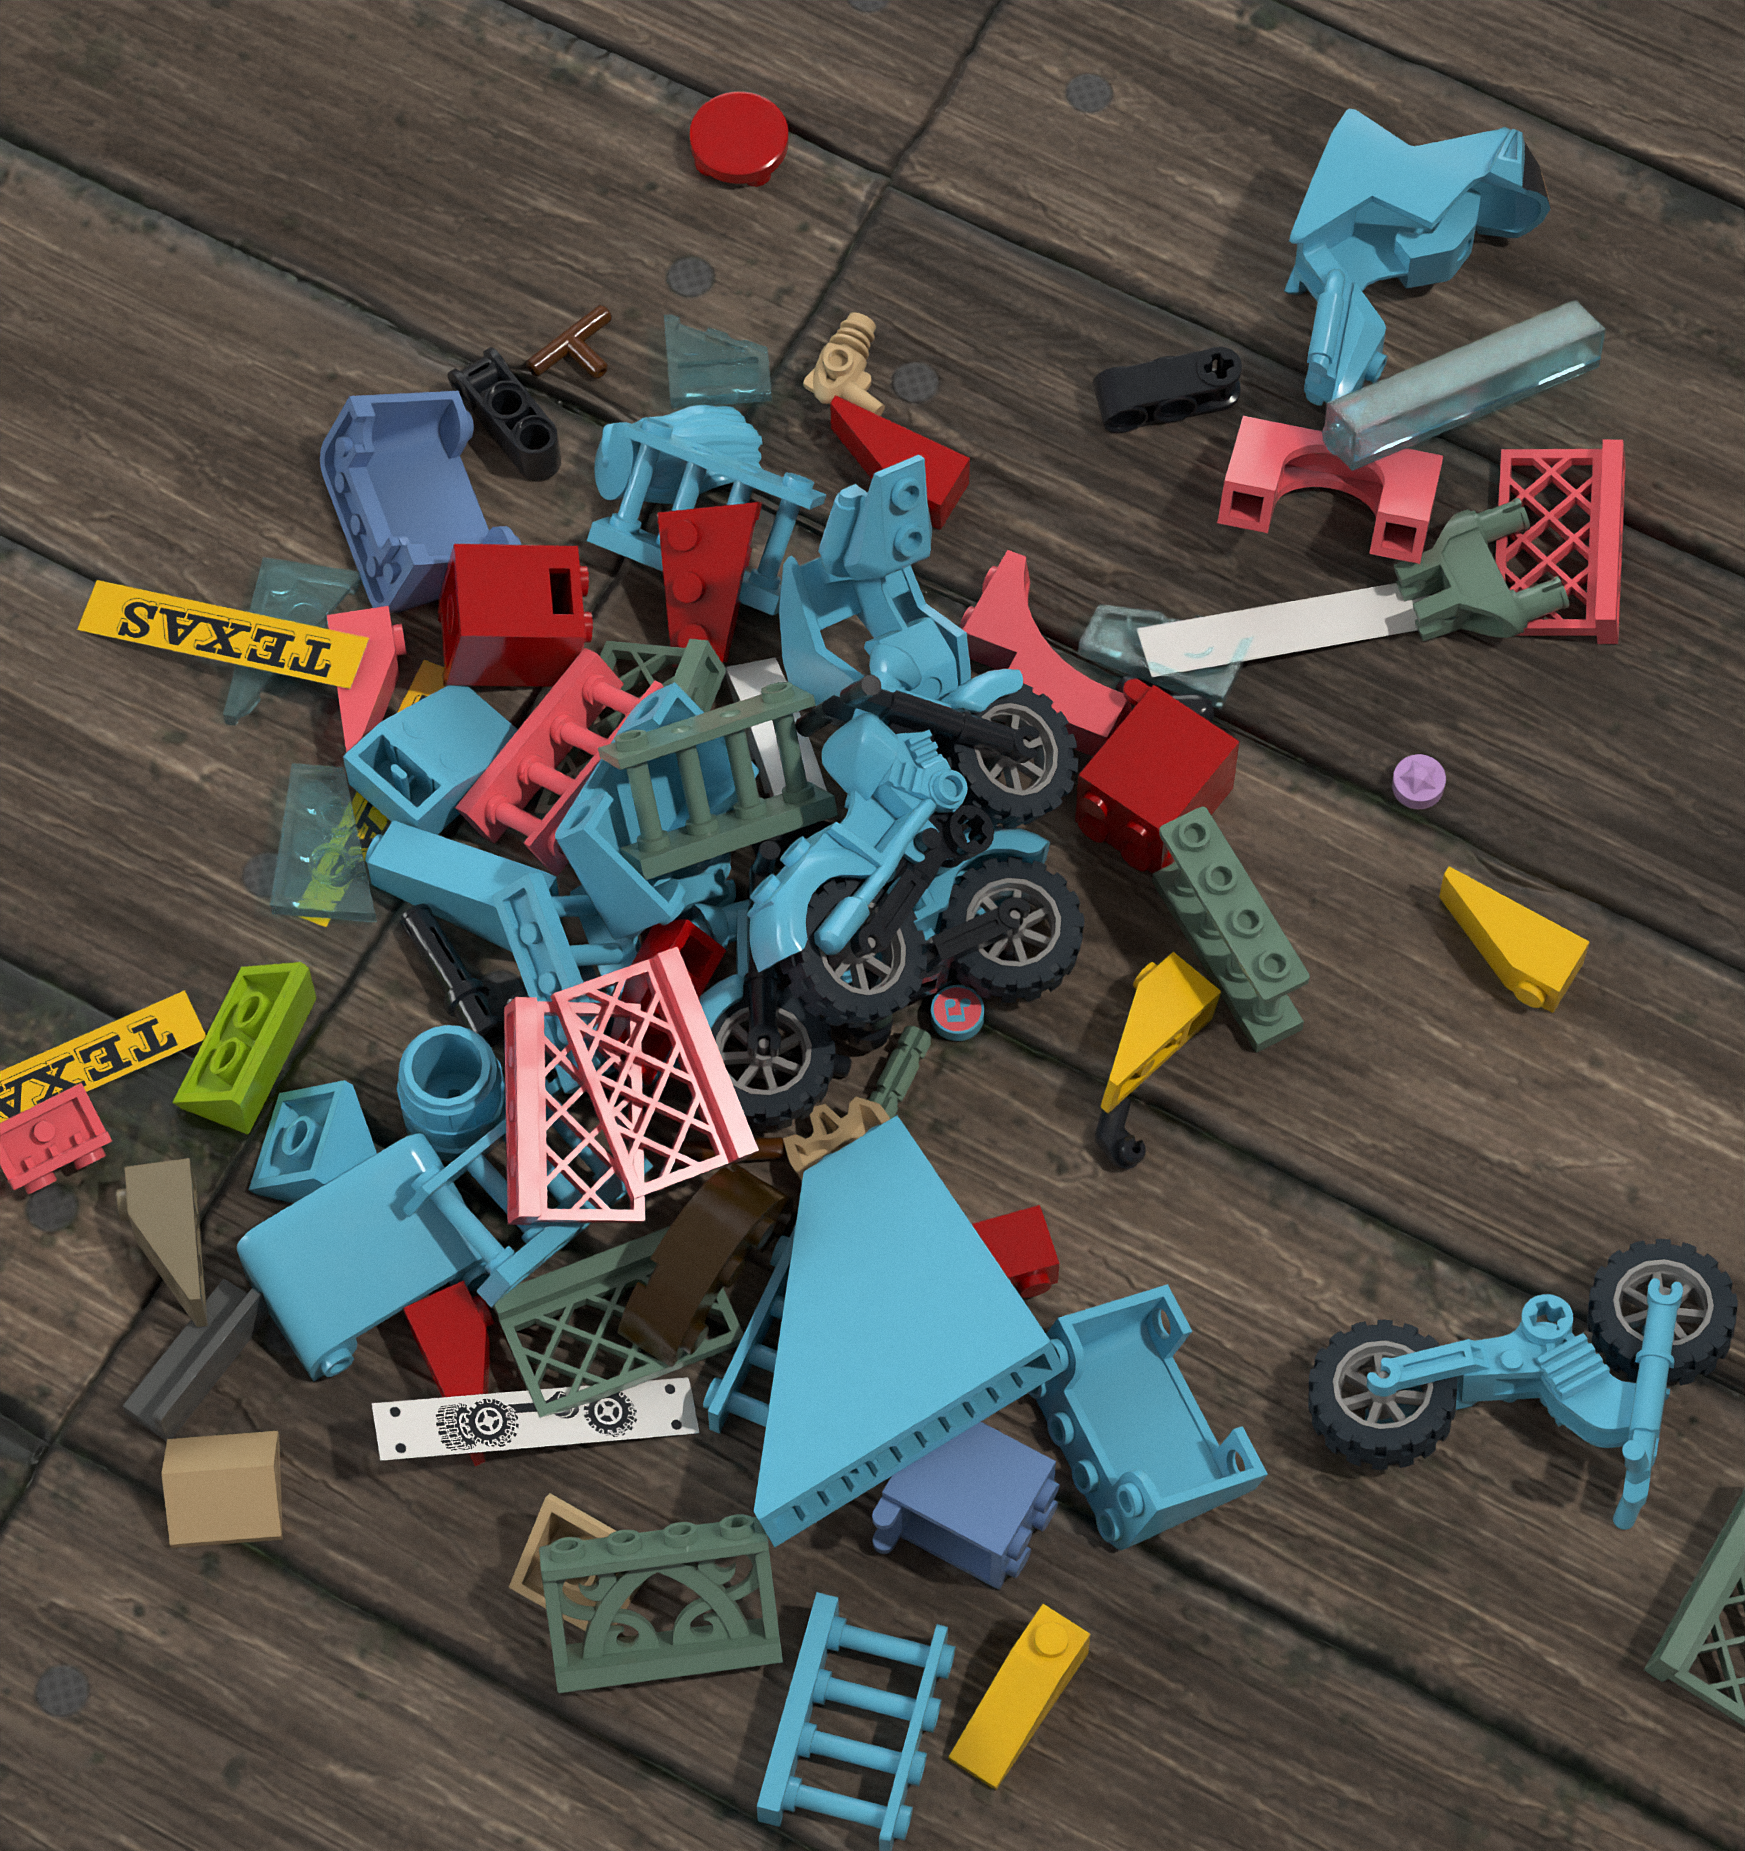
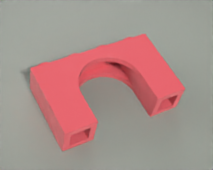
(1283, 457)

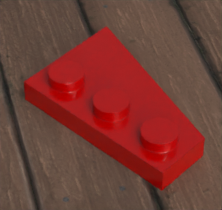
(704, 571)

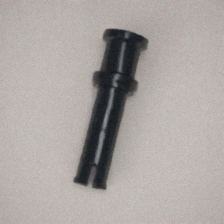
(464, 995)

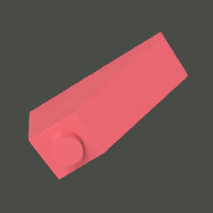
(377, 674)

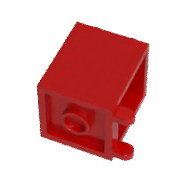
(512, 614)
(1152, 772)

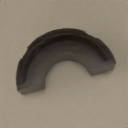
(700, 1257)

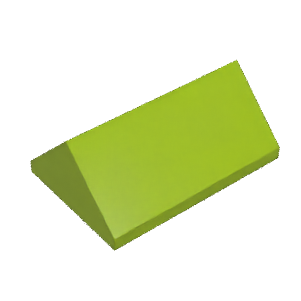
(248, 1044)

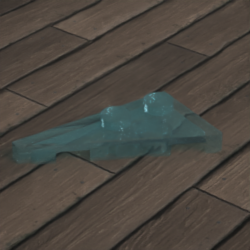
(289, 593)

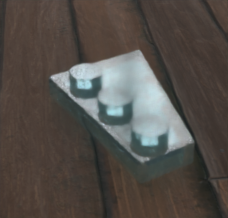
(1115, 643)
(320, 851)

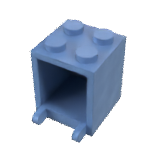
(971, 1503)

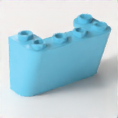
(606, 820)
(1133, 1423)

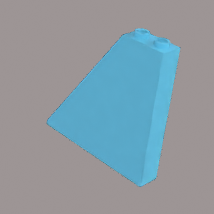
(886, 1332)

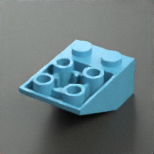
(428, 757)

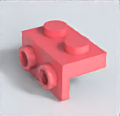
(51, 1137)

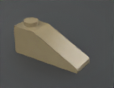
(166, 1225)

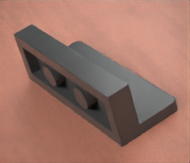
(197, 1360)

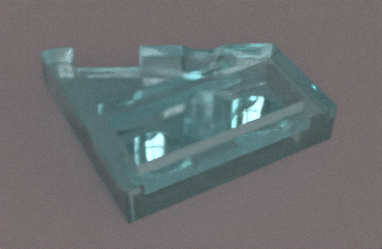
(714, 367)

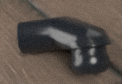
(1115, 1139)

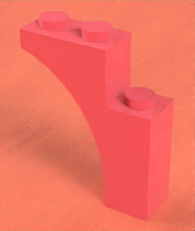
(1007, 638)

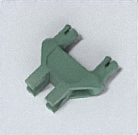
(1471, 582)

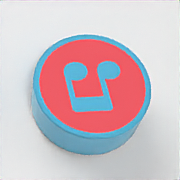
(957, 1013)

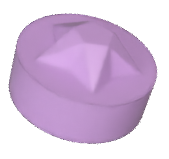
(1418, 781)

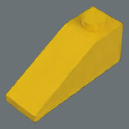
(1520, 946)
(1166, 1012)
(1021, 1696)

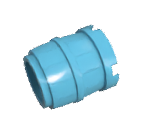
(451, 1089)

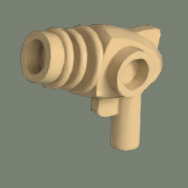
(843, 366)

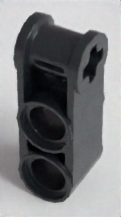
(1167, 389)
(492, 390)

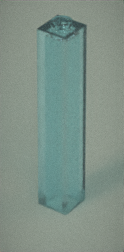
(1463, 385)

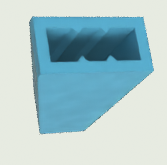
(446, 876)

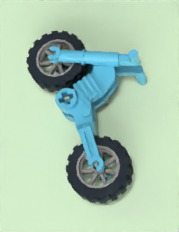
(1423, 1384)

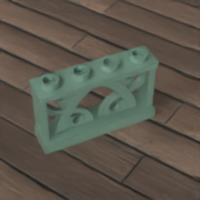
(655, 1655)

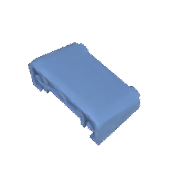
(404, 492)

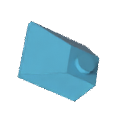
(311, 1141)

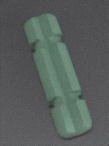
(901, 1069)

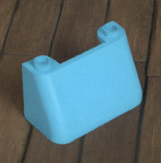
(355, 1256)

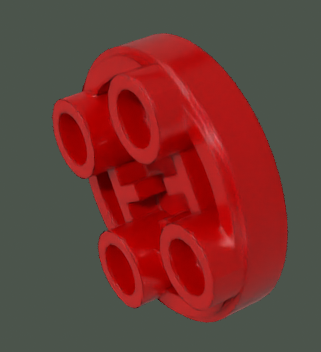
(739, 138)

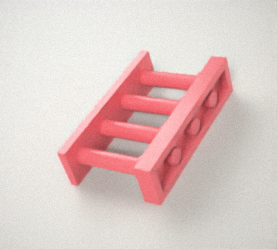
(537, 750)

